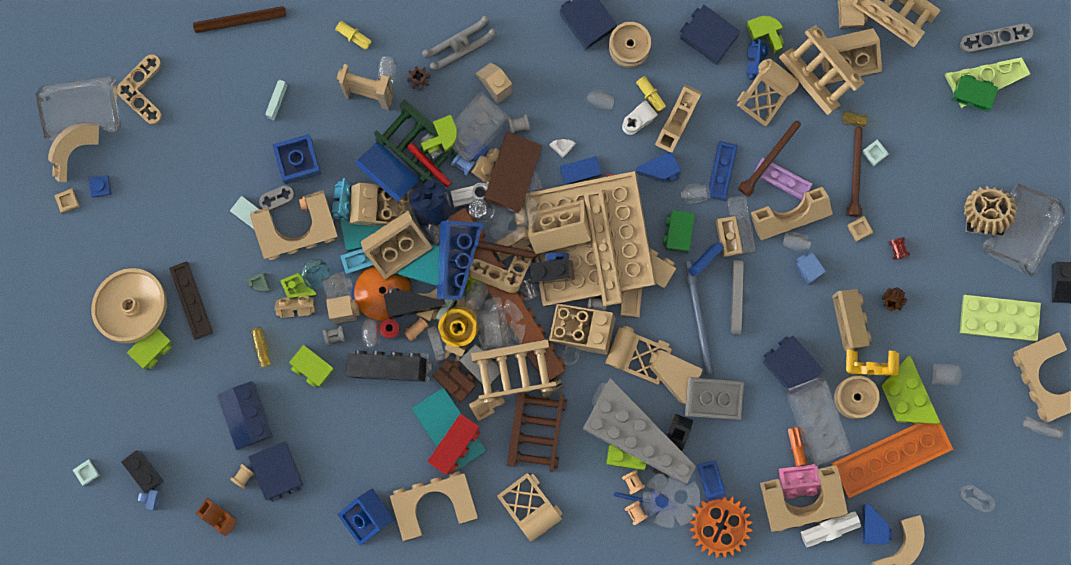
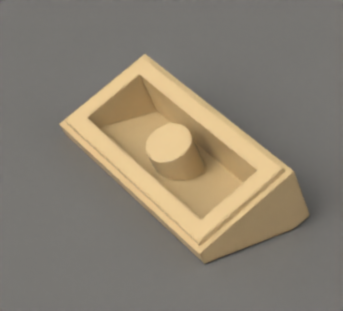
(729, 236)

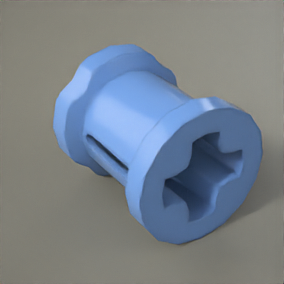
(463, 164)

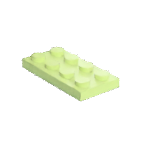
(1000, 318)

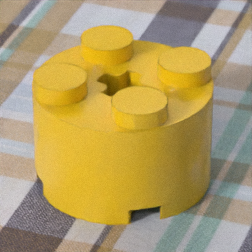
(448, 326)

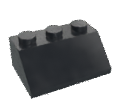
(1061, 282)

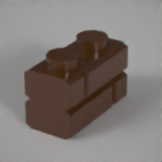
(455, 381)

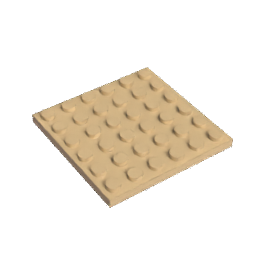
(627, 233)

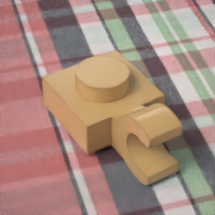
(484, 165)
(482, 410)

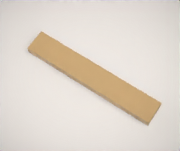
(603, 247)

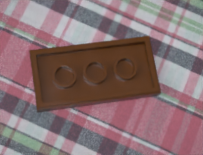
(512, 172)

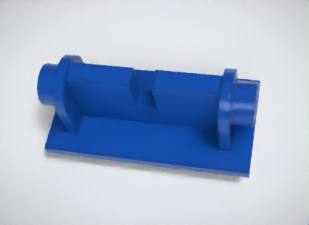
(756, 50)

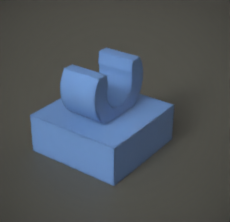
(151, 499)

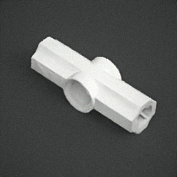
(466, 195)
(830, 529)

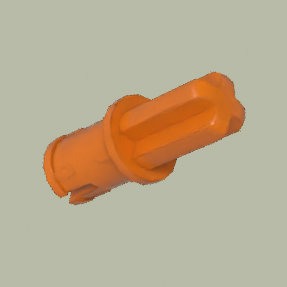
(797, 446)

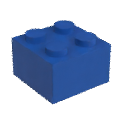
(297, 159)

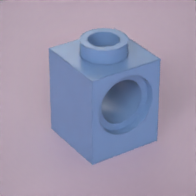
(809, 267)

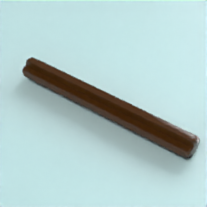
(239, 19)

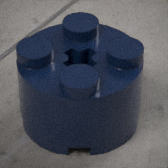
(430, 203)

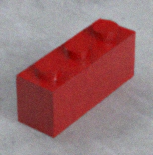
(454, 445)

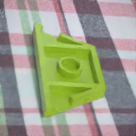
(908, 396)

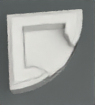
(562, 146)

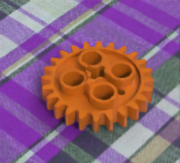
(736, 533)

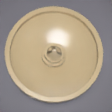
(129, 305)

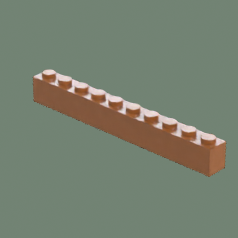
(532, 331)

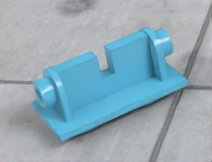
(343, 193)

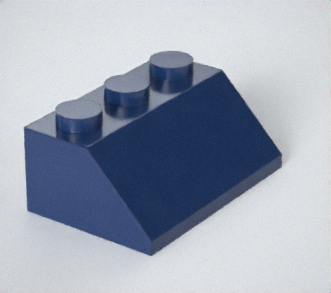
(244, 415)

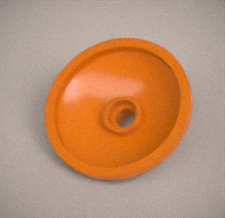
(367, 292)

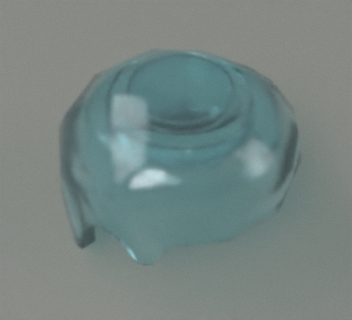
(314, 272)

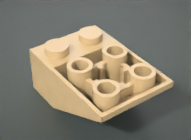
(374, 206)
(573, 323)

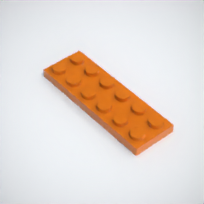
(891, 457)

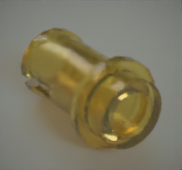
(853, 118)

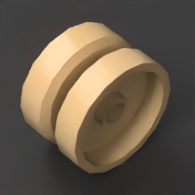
(629, 33)
(867, 400)

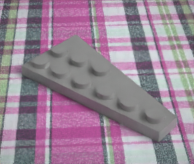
(628, 428)

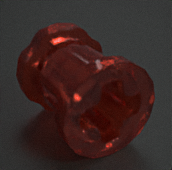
(899, 248)

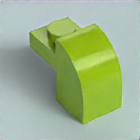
(766, 27)
(446, 135)

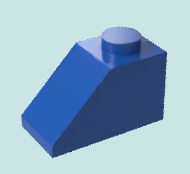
(660, 168)
(875, 528)

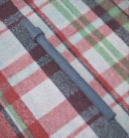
(692, 282)

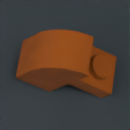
(217, 517)

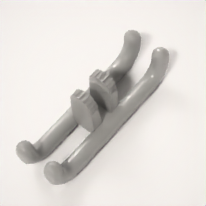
(460, 44)

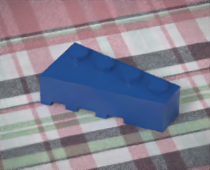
(456, 255)

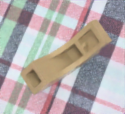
(678, 118)
(66, 142)
(912, 543)

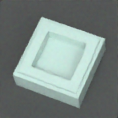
(875, 152)
(86, 472)

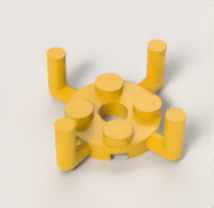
(872, 368)

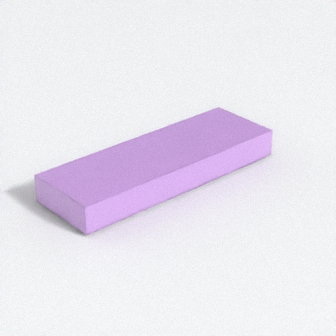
(785, 180)

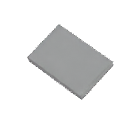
(714, 398)

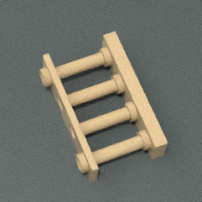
(897, 22)
(805, 75)
(379, 89)
(520, 353)

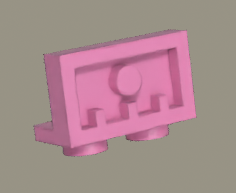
(799, 481)

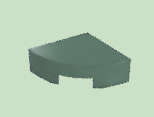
(258, 282)

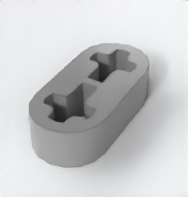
(275, 194)

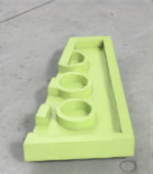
(1000, 73)

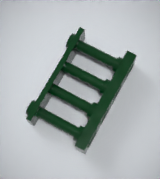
(421, 124)

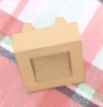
(459, 351)

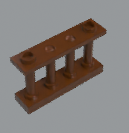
(521, 418)

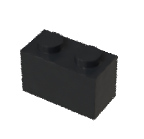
(552, 271)
(142, 471)

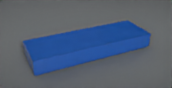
(722, 170)

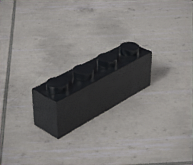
(386, 366)

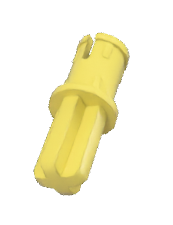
(353, 35)
(651, 94)

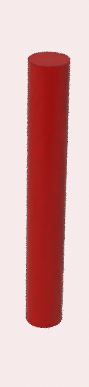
(434, 170)

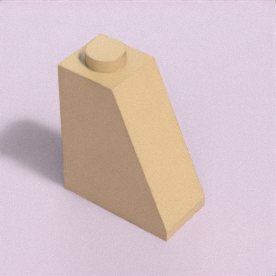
(495, 82)
(674, 373)

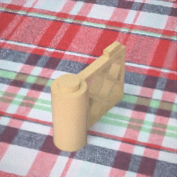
(778, 80)
(624, 348)
(538, 521)

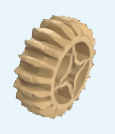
(989, 204)

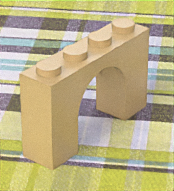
(274, 243)
(1029, 360)
(406, 502)
(828, 505)

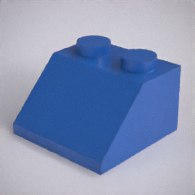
(366, 516)

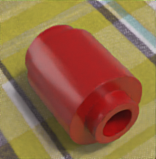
(392, 334)

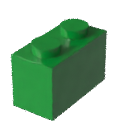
(975, 93)
(679, 231)

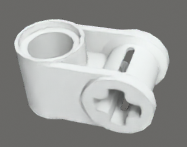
(641, 116)

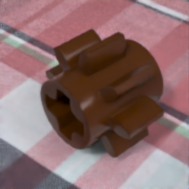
(423, 78)
(894, 299)

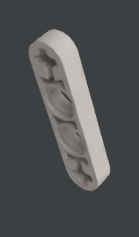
(996, 39)
(737, 297)

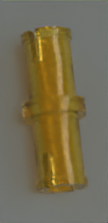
(260, 347)

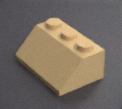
(859, 50)
(560, 227)
(396, 244)
(851, 319)

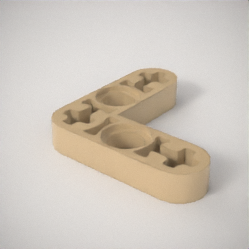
(135, 87)
(505, 276)

